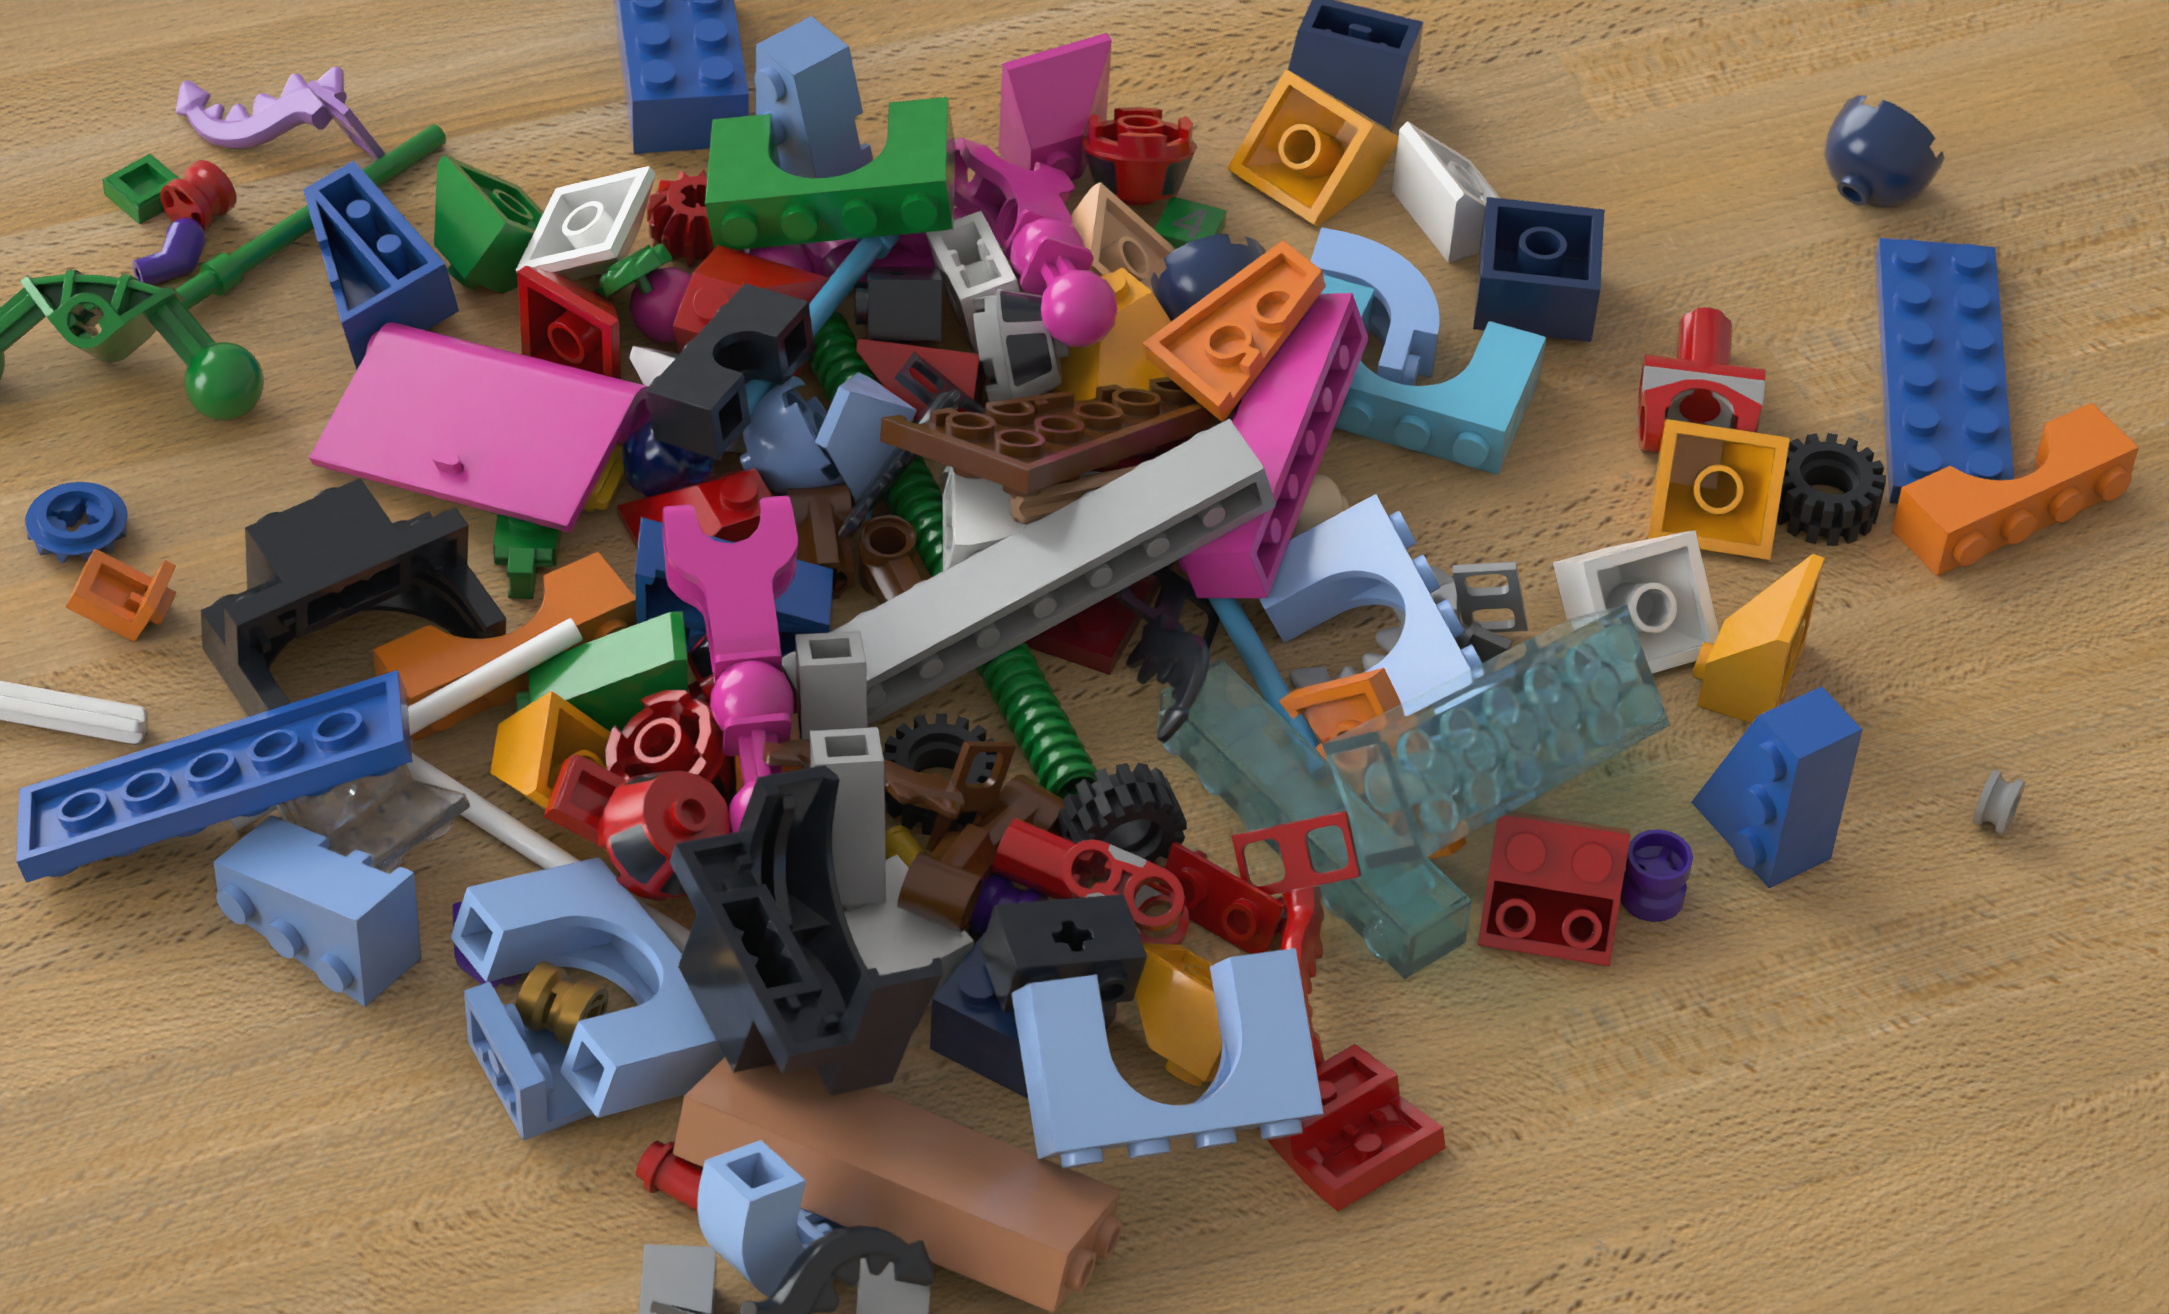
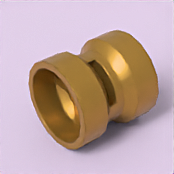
(557, 1003)

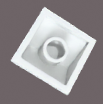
(1441, 192)

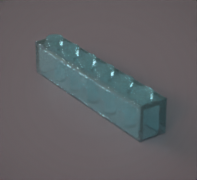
(1276, 778)

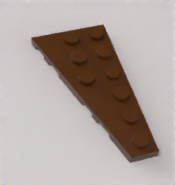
(1050, 436)

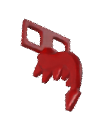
(1301, 892)

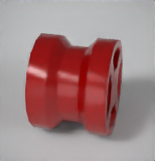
(199, 195)

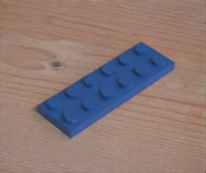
(1942, 361)
(213, 776)

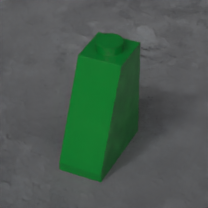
(615, 671)

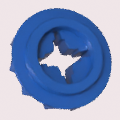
(63, 507)

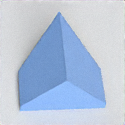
(854, 429)

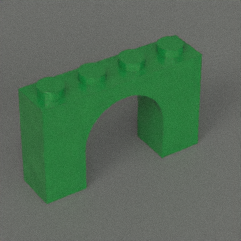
(897, 193)

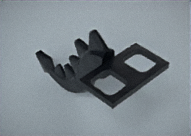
(900, 460)
(1168, 648)
(838, 1255)

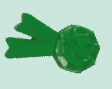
(634, 269)

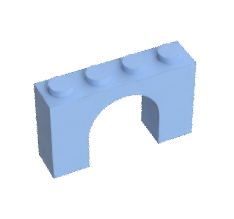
(1362, 562)
(592, 923)
(1087, 1106)

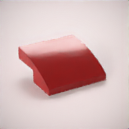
(1364, 1132)

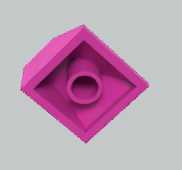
(1049, 104)

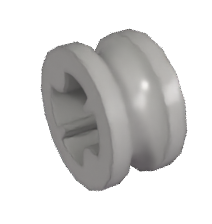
(1998, 802)

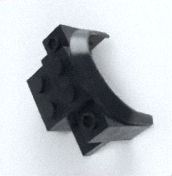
(330, 563)
(776, 950)

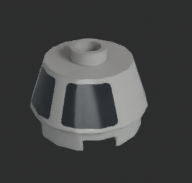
(1016, 346)

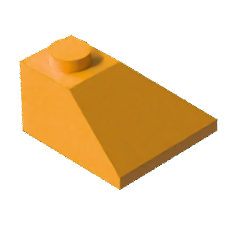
(1312, 150)
(1121, 354)
(1720, 486)
(1759, 646)
(538, 741)
(1180, 1011)

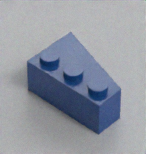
(1784, 787)

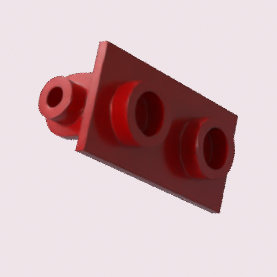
(1226, 902)

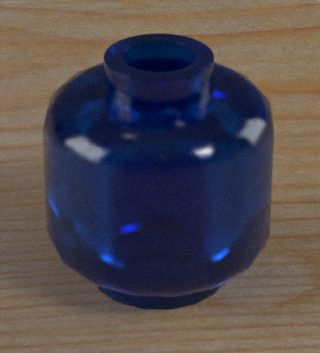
(661, 467)

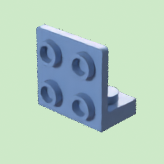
(521, 1065)

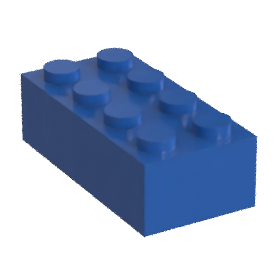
(680, 70)

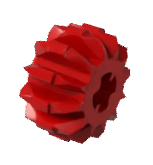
(680, 217)

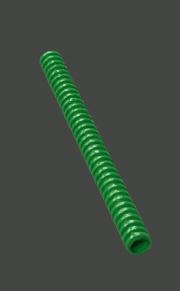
(1013, 677)

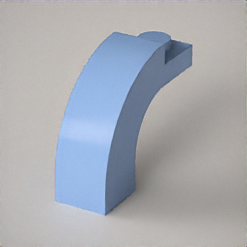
(1403, 301)
(754, 1213)

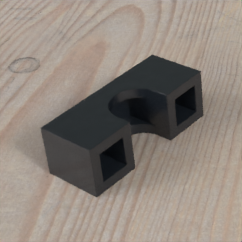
(703, 394)

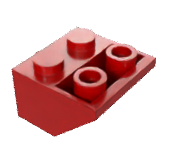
(1554, 887)

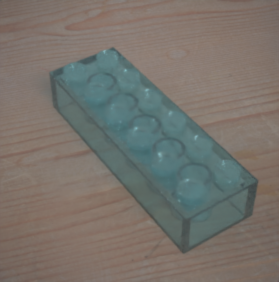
(1495, 737)

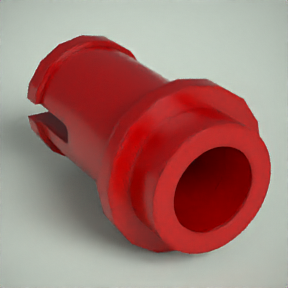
(670, 1174)

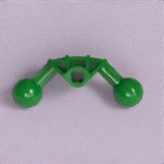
(219, 377)

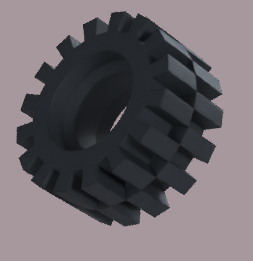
(1837, 467)
(933, 747)
(1127, 811)

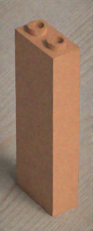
(915, 1174)

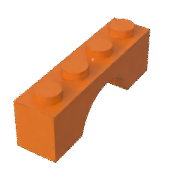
(1960, 517)
(433, 659)

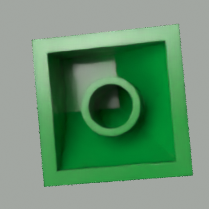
(482, 225)

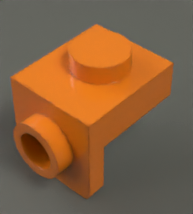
(121, 595)

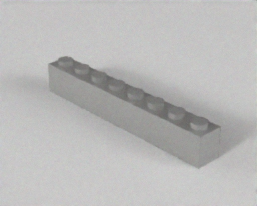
(1056, 567)

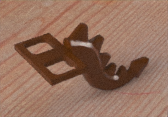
(925, 789)

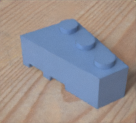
(813, 96)
(322, 907)

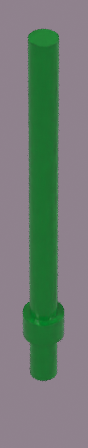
(226, 270)

